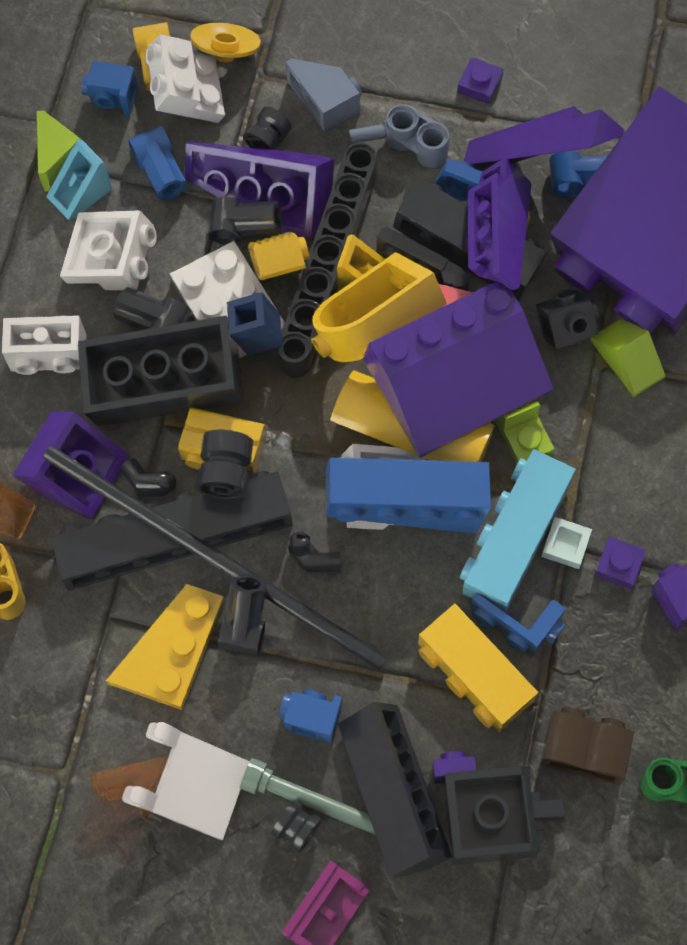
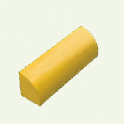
(366, 410)

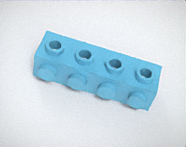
(519, 529)

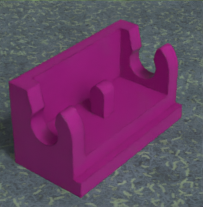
(326, 908)

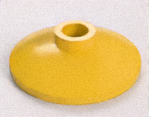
(225, 41)

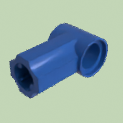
(155, 155)
(571, 172)

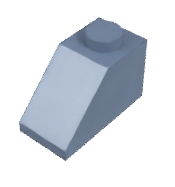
(324, 91)

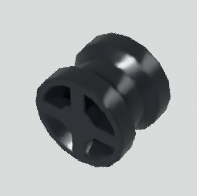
(296, 826)

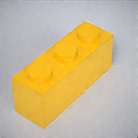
(476, 669)

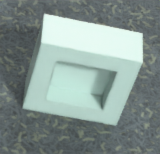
(566, 542)

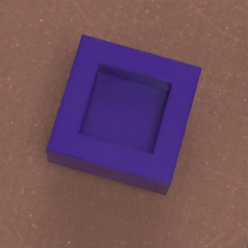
(480, 80)
(620, 562)
(452, 762)

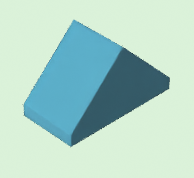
(79, 182)

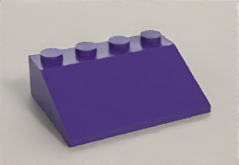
(459, 367)

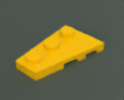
(171, 650)

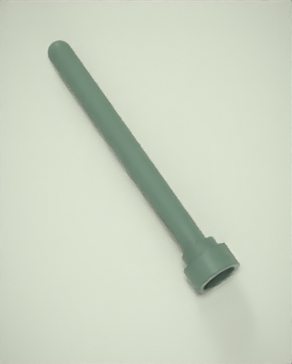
(260, 778)

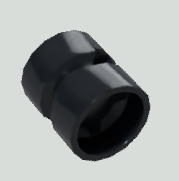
(224, 469)

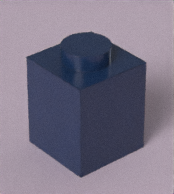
(254, 324)

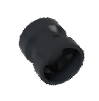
(268, 130)

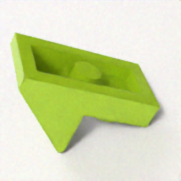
(525, 432)

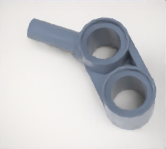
(419, 132)

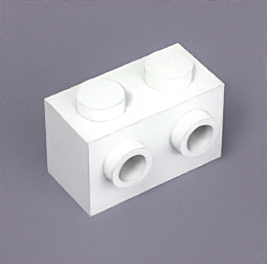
(42, 343)

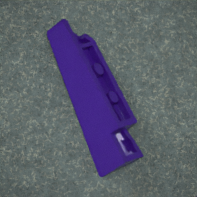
(548, 134)
(498, 223)

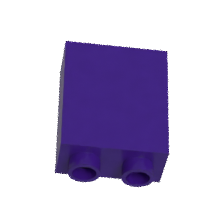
(633, 220)

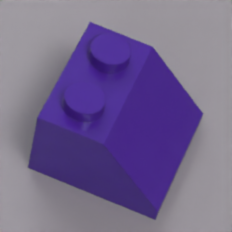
(82, 443)

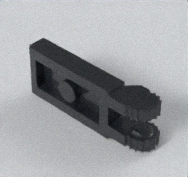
(445, 271)

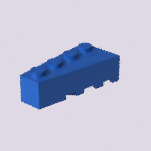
(409, 492)

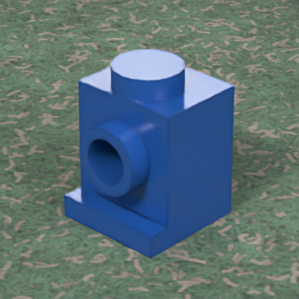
(111, 86)
(311, 714)

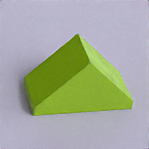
(53, 147)
(630, 355)

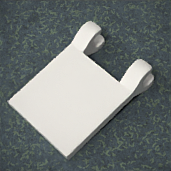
(196, 784)

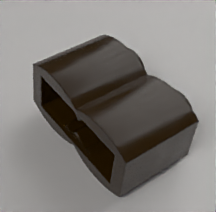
(587, 746)

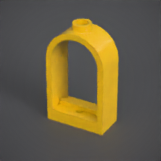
(373, 306)

